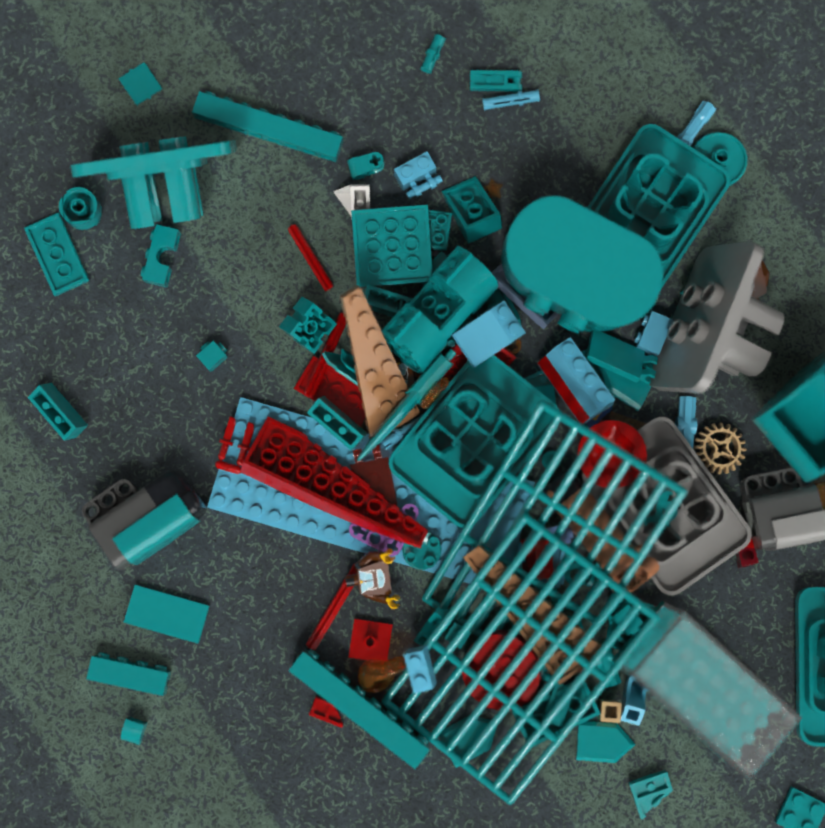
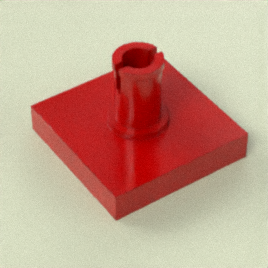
(370, 640)

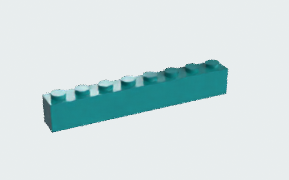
(268, 126)

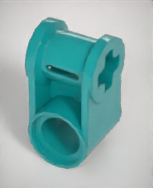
(363, 165)

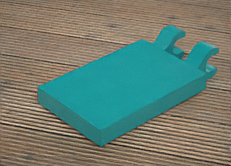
(620, 357)

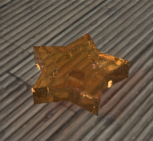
(493, 189)

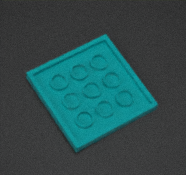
(392, 245)

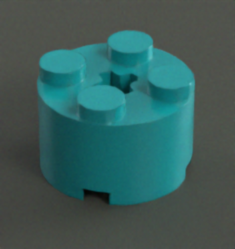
(72, 202)

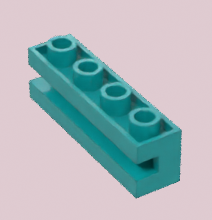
(128, 674)

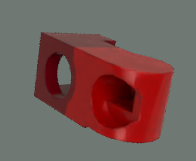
(747, 556)

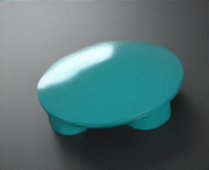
(423, 557)

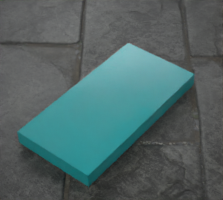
(56, 254)
(166, 614)

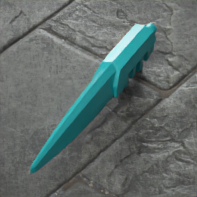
(414, 396)

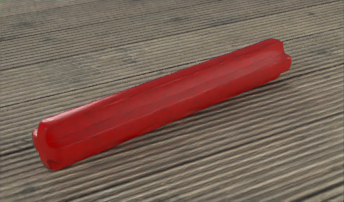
(310, 257)

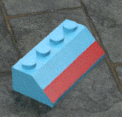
(576, 381)

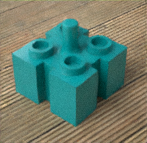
(308, 325)

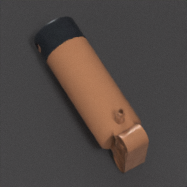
(648, 566)

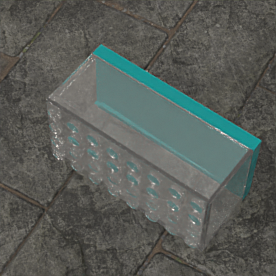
(709, 691)

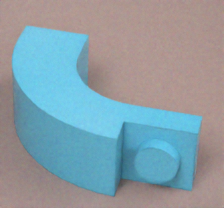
(632, 702)

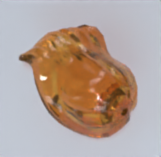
(378, 674)

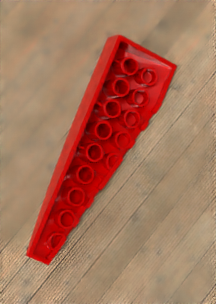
(305, 472)

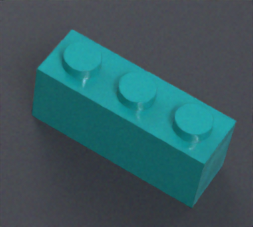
(57, 411)
(337, 423)

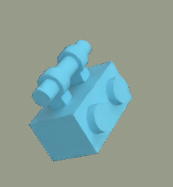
(415, 171)

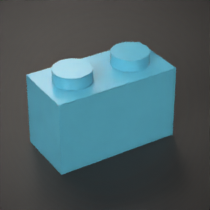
(653, 333)
(420, 669)

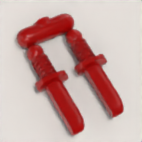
(244, 447)

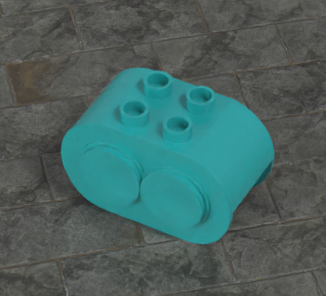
(580, 266)
(796, 420)

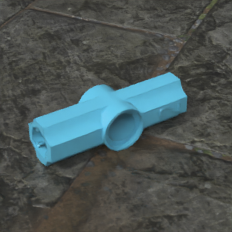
(686, 418)

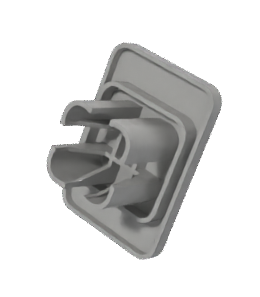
(709, 315)
(707, 522)

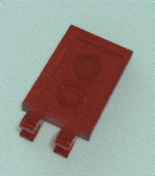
(376, 474)

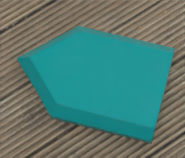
(625, 389)
(469, 738)
(602, 742)

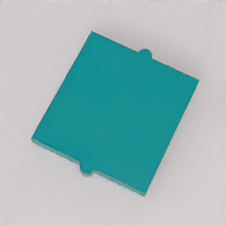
(140, 84)

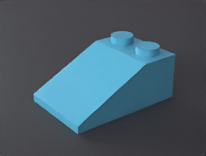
(488, 334)

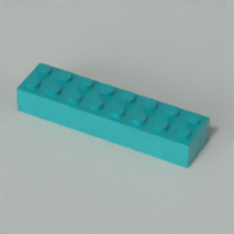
(360, 708)

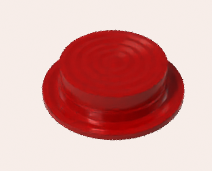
(622, 436)

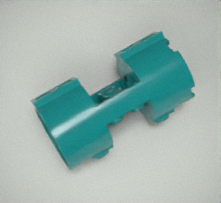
(437, 311)

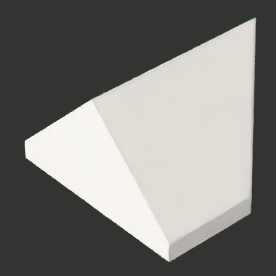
(354, 197)

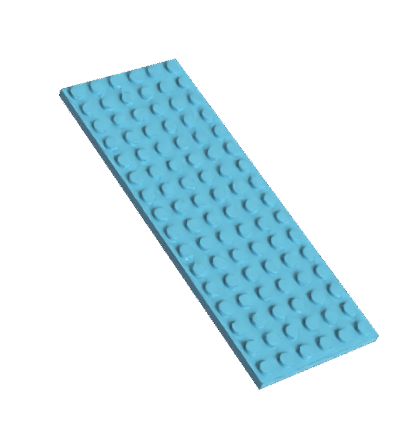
(263, 504)

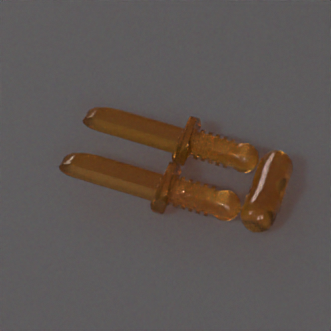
(434, 392)

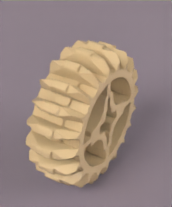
(726, 453)

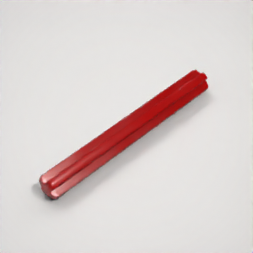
(322, 364)
(330, 614)

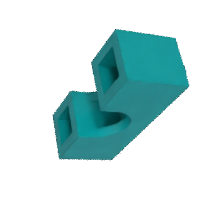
(162, 239)

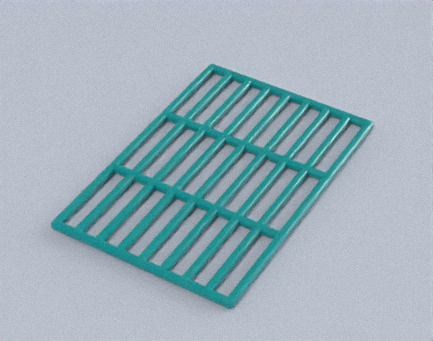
(570, 514)
(541, 629)

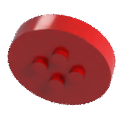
(499, 667)

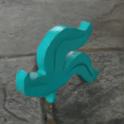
(661, 503)

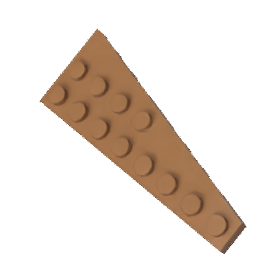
(374, 366)
(477, 559)

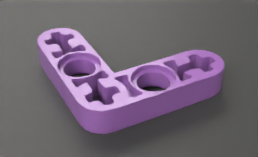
(382, 545)

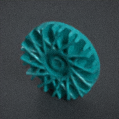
(728, 149)

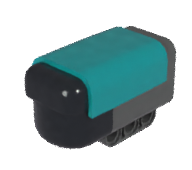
(144, 519)

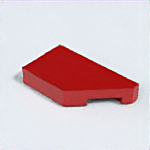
(325, 711)

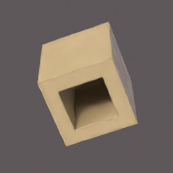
(609, 710)

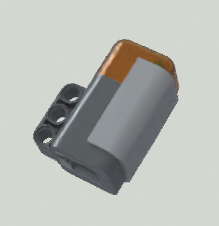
(784, 512)

